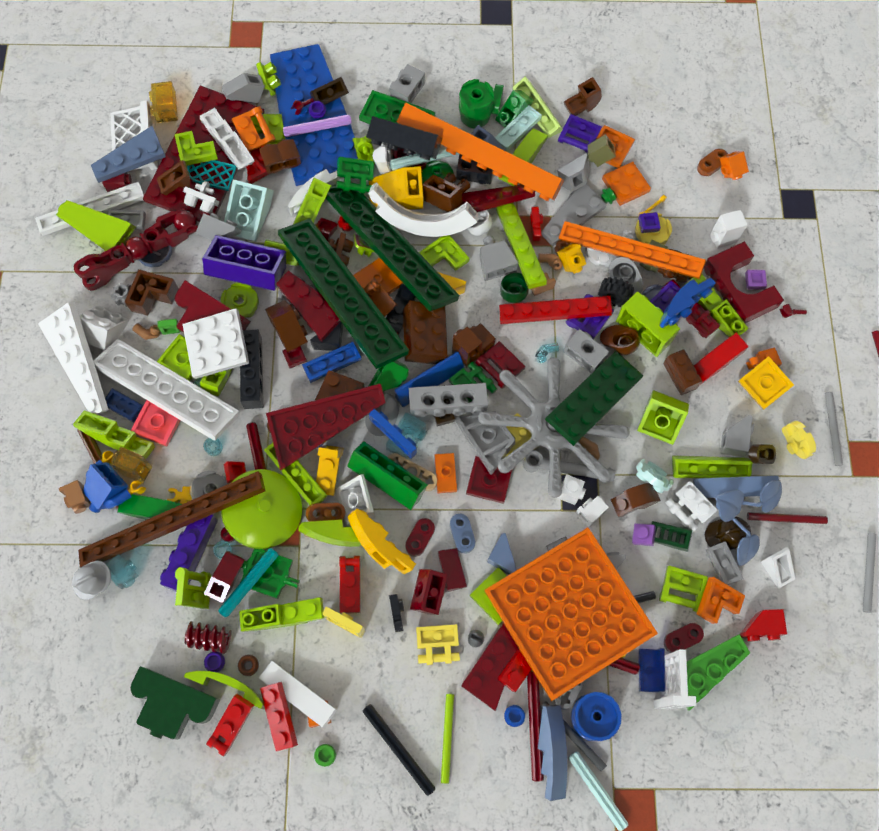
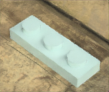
(518, 127)

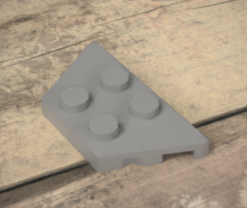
(489, 442)

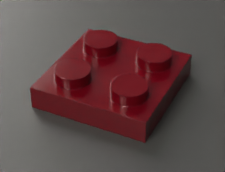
(487, 486)

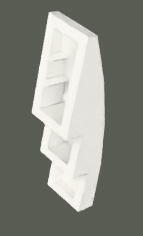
(227, 139)

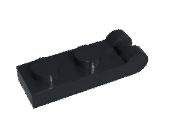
(402, 298)

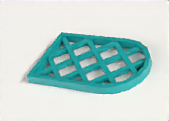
(223, 164)

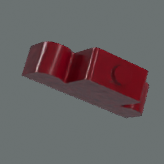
(199, 305)

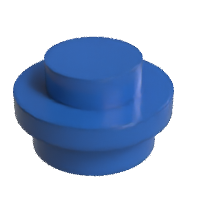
(514, 716)

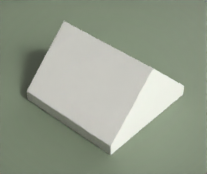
(355, 495)

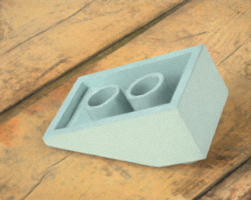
(248, 208)

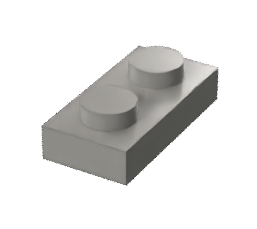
(135, 217)
(724, 563)

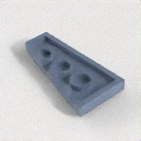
(131, 155)

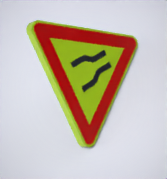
(362, 246)

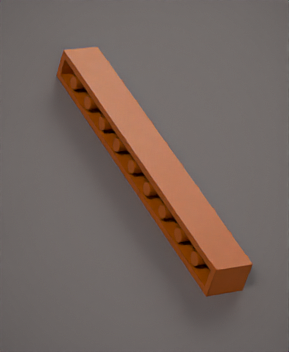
(484, 153)

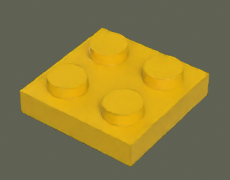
(766, 383)

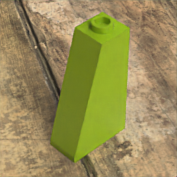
(97, 226)

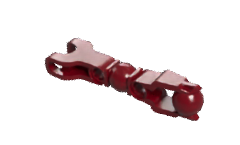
(107, 264)

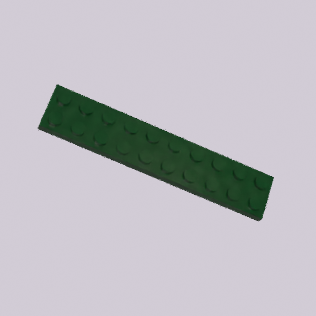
(392, 248)
(343, 293)

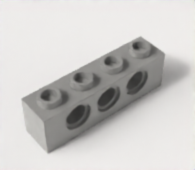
(456, 393)

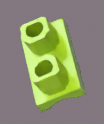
(265, 72)
(363, 148)

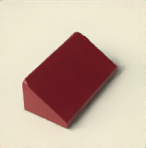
(452, 566)

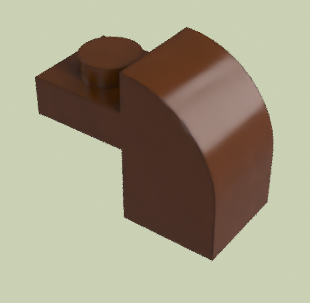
(586, 99)
(635, 498)

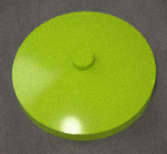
(267, 517)

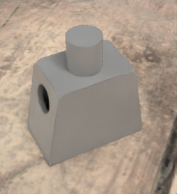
(496, 259)

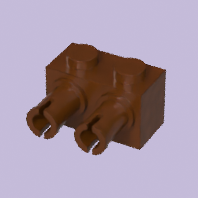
(443, 192)

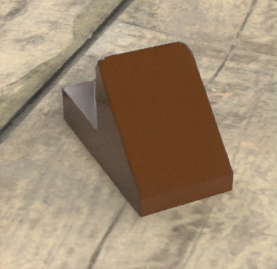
(174, 177)

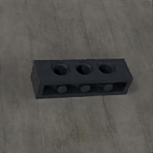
(252, 374)

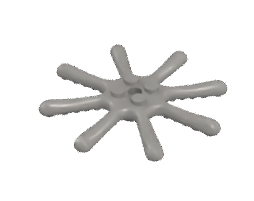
(544, 434)

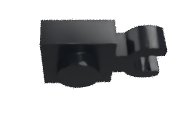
(396, 607)

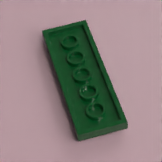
(594, 398)

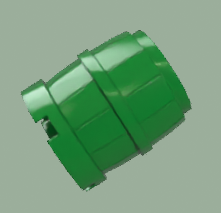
(476, 103)

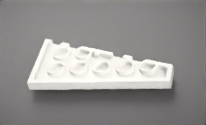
(70, 345)

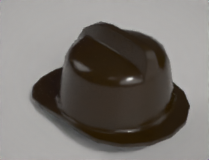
(722, 531)

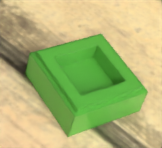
(168, 326)

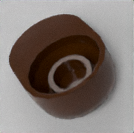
(621, 338)

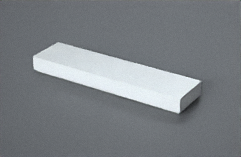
(299, 695)

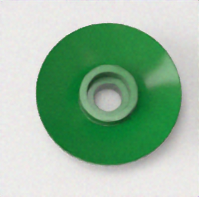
(435, 166)

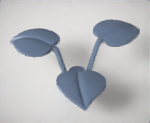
(729, 506)

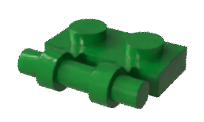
(354, 169)
(464, 377)

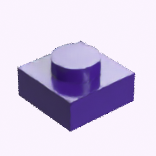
(649, 222)

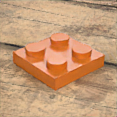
(626, 183)

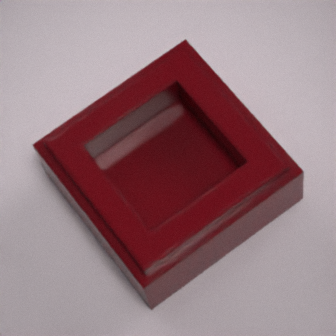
(294, 357)

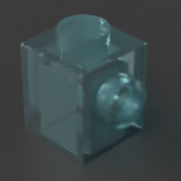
(122, 571)

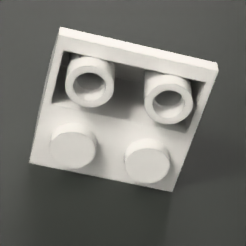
(102, 326)

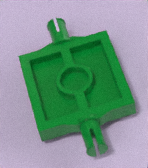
(275, 576)

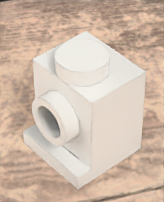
(592, 510)

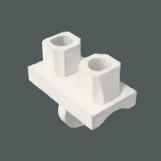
(193, 195)

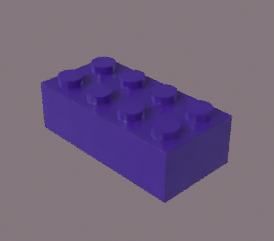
(244, 262)

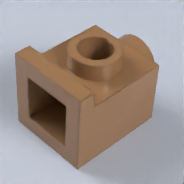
(75, 497)

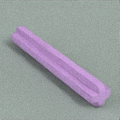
(317, 125)

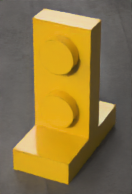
(328, 467)

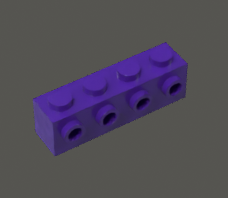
(189, 550)

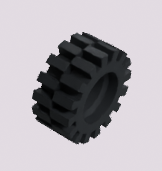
(617, 289)

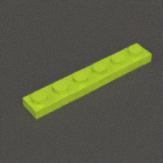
(521, 246)

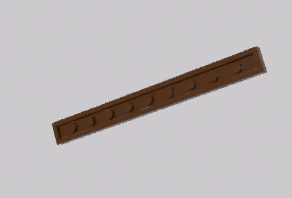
(173, 519)

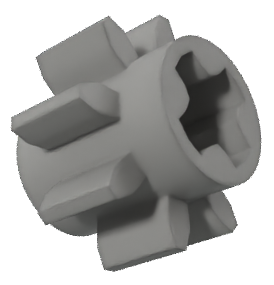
(120, 294)

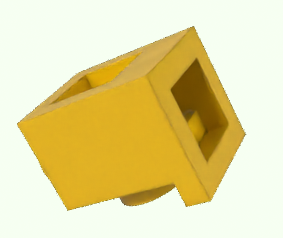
(567, 258)

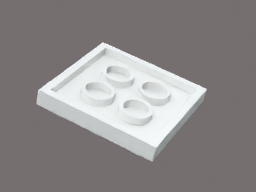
(215, 343)

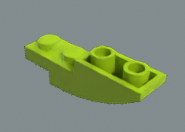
(722, 312)
(281, 615)

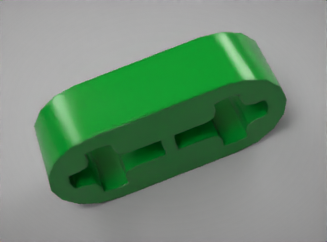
(498, 93)

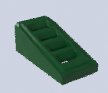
(680, 531)

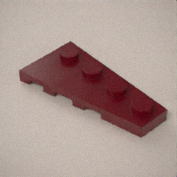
(482, 679)

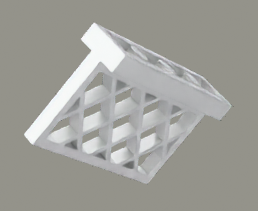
(145, 119)
(675, 683)

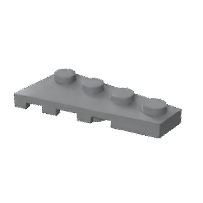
(577, 209)

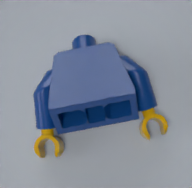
(106, 487)

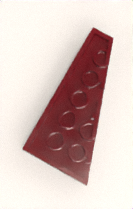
(310, 424)

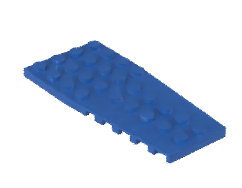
(299, 74)

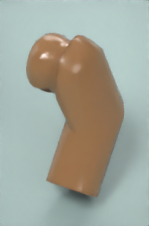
(552, 259)
(590, 446)

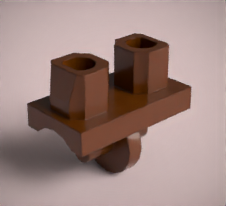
(342, 244)

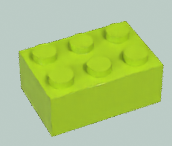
(646, 319)

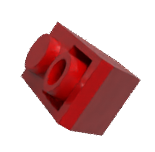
(766, 624)

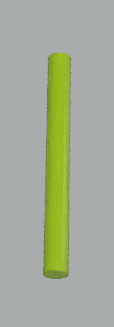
(447, 738)

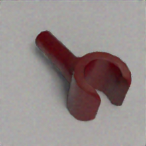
(299, 105)
(787, 311)

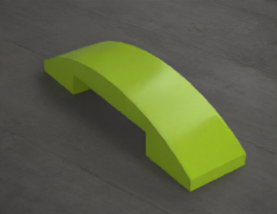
(312, 201)
(204, 677)

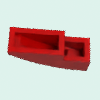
(720, 357)

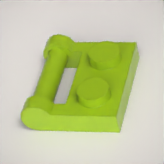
(683, 581)
(192, 595)

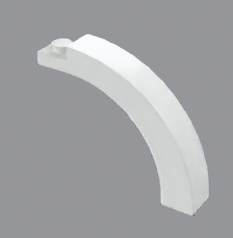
(422, 224)

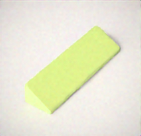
(548, 122)

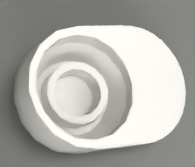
(483, 224)

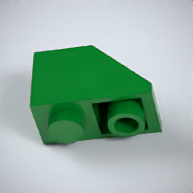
(513, 107)

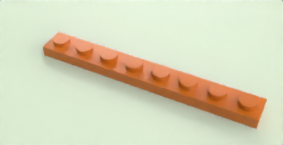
(633, 249)

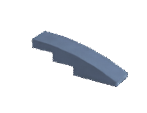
(749, 486)
(553, 743)

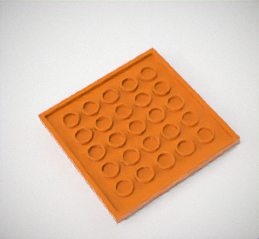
(570, 613)

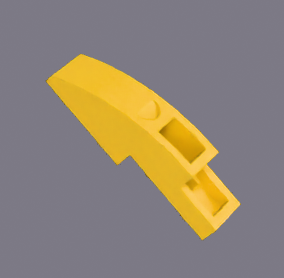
(372, 538)

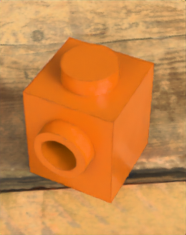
(734, 165)

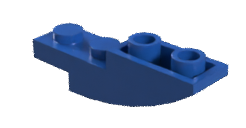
(685, 300)

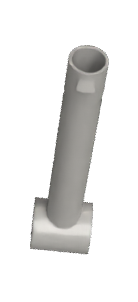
(566, 467)

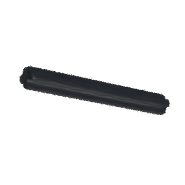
(399, 750)

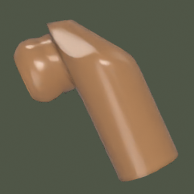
(146, 334)

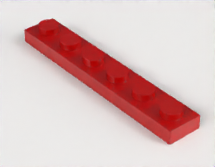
(555, 310)

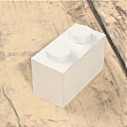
(728, 229)

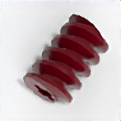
(206, 638)

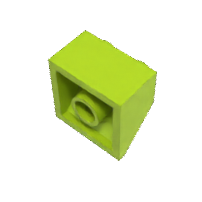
(663, 417)

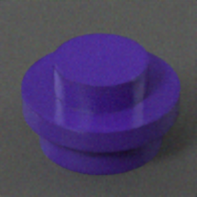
(317, 110)
(214, 662)

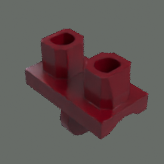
(702, 321)

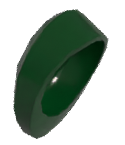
(514, 288)

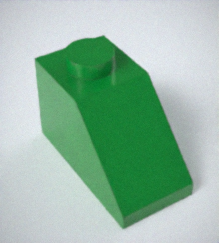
(390, 375)

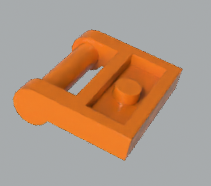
(248, 132)

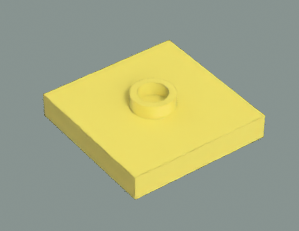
(344, 621)

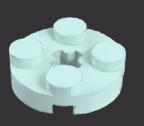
(654, 475)

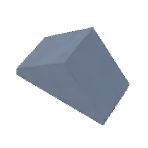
(502, 556)

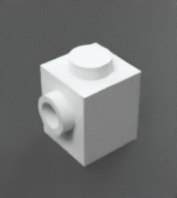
(572, 489)

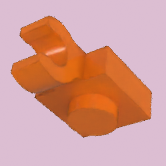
(762, 355)

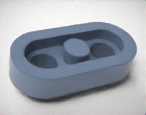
(462, 532)

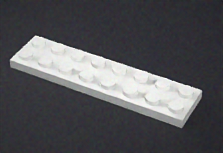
(166, 389)

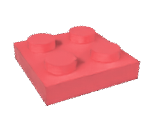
(155, 424)

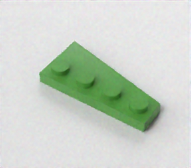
(713, 665)

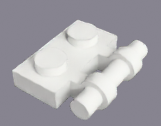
(695, 502)

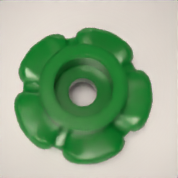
(608, 196)

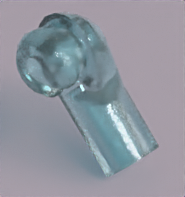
(543, 351)

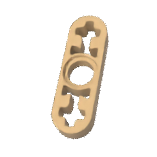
(409, 464)

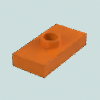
(445, 473)

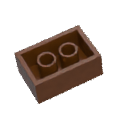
(424, 333)

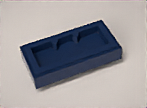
(123, 405)

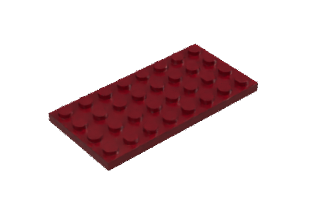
(203, 101)

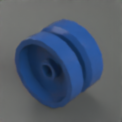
(607, 711)

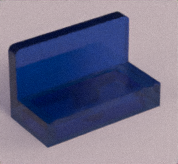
(652, 670)

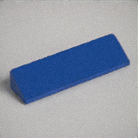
(432, 377)

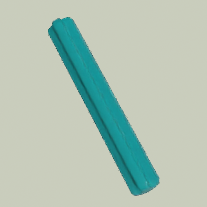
(248, 582)

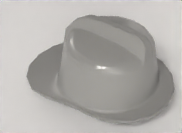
(628, 271)
(390, 409)
(91, 580)

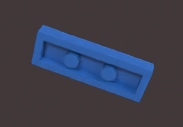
(331, 361)
(393, 432)

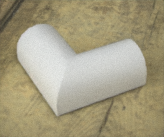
(382, 159)

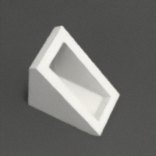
(780, 567)

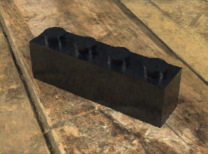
(404, 138)

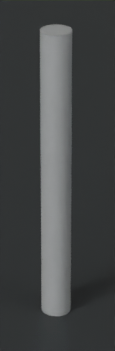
(833, 429)
(869, 573)

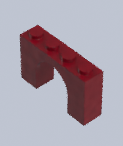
(746, 305)

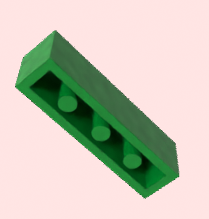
(387, 475)

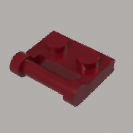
(503, 360)

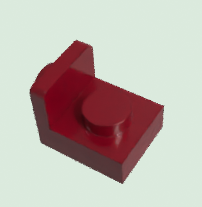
(326, 227)

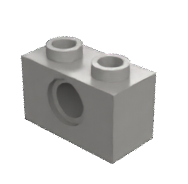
(407, 84)
(591, 360)

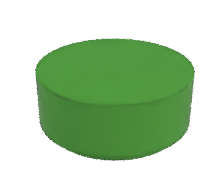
(325, 755)

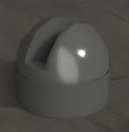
(473, 642)

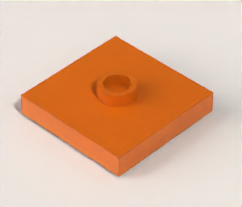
(381, 273)

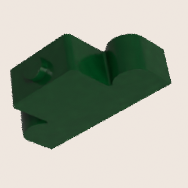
(170, 704)

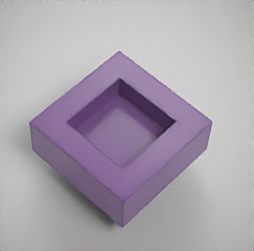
(756, 279)
(644, 534)

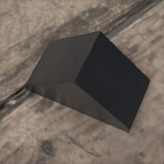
(331, 342)

